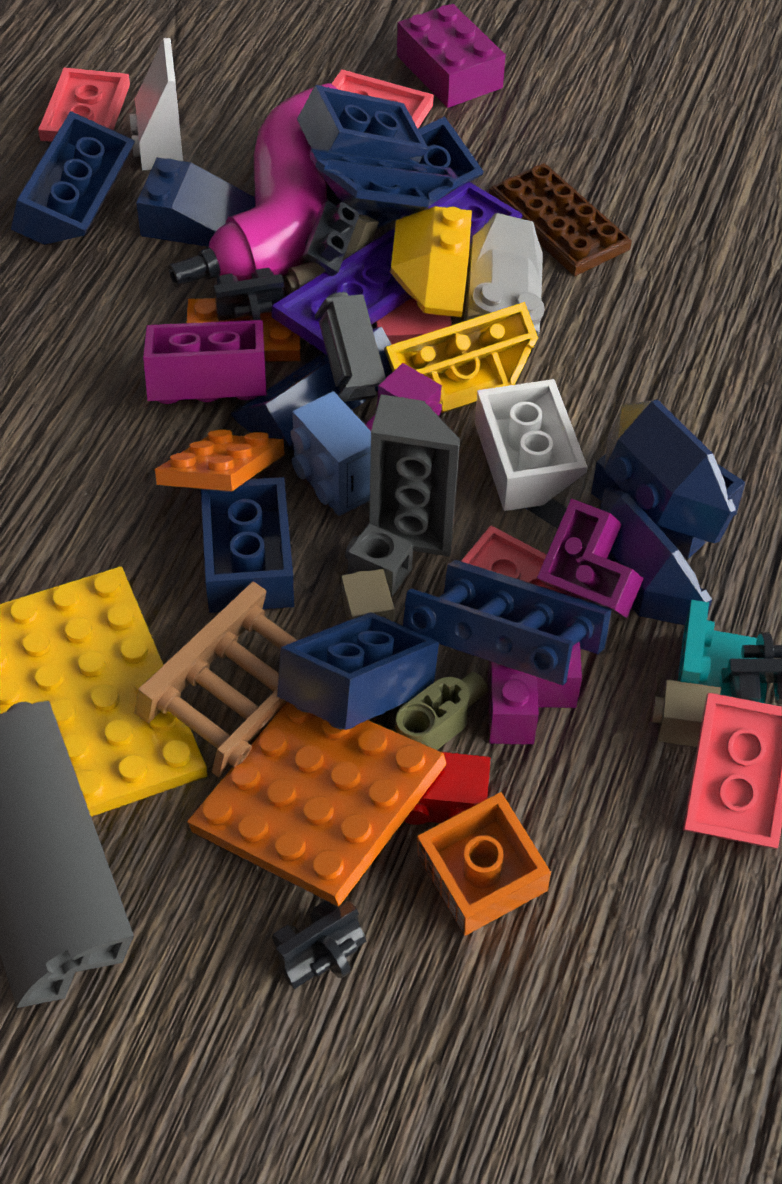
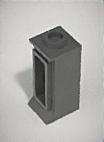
(350, 346)

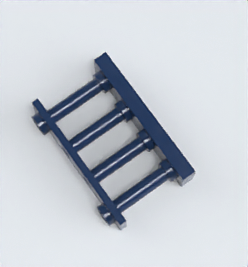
(508, 621)

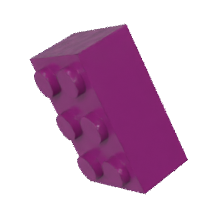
(450, 55)
(204, 361)

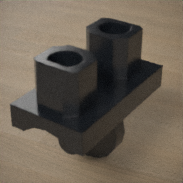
(331, 236)
(249, 296)
(747, 674)
(320, 946)

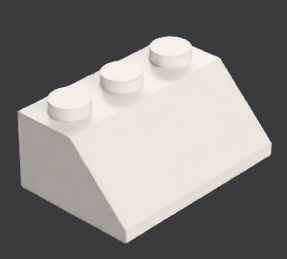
(528, 442)

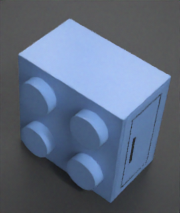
(332, 452)

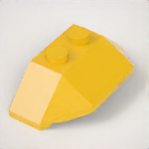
(433, 258)
(470, 354)

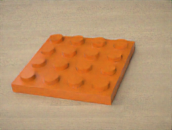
(317, 799)

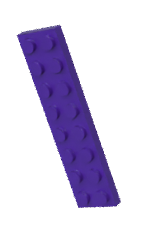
(369, 271)

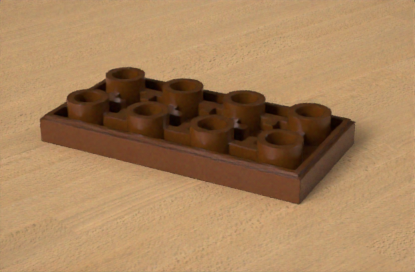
(562, 219)

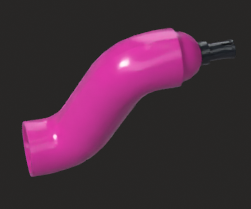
(287, 205)

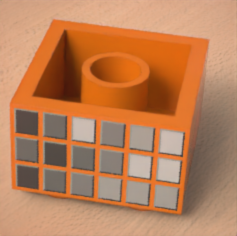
(483, 863)

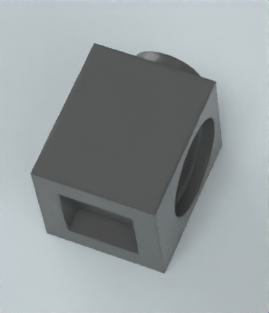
(381, 550)

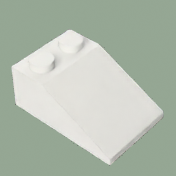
(157, 118)

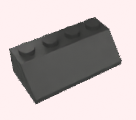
(413, 474)

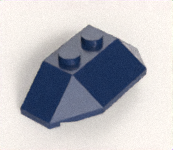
(383, 184)
(668, 471)
(642, 546)

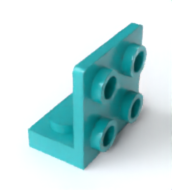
(708, 651)

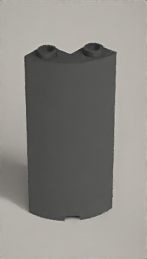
(54, 878)

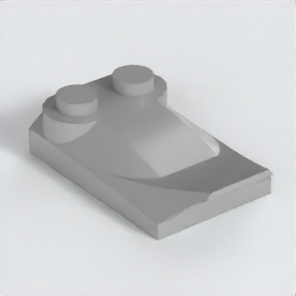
(505, 269)

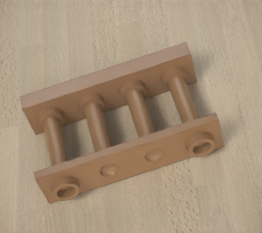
(192, 667)

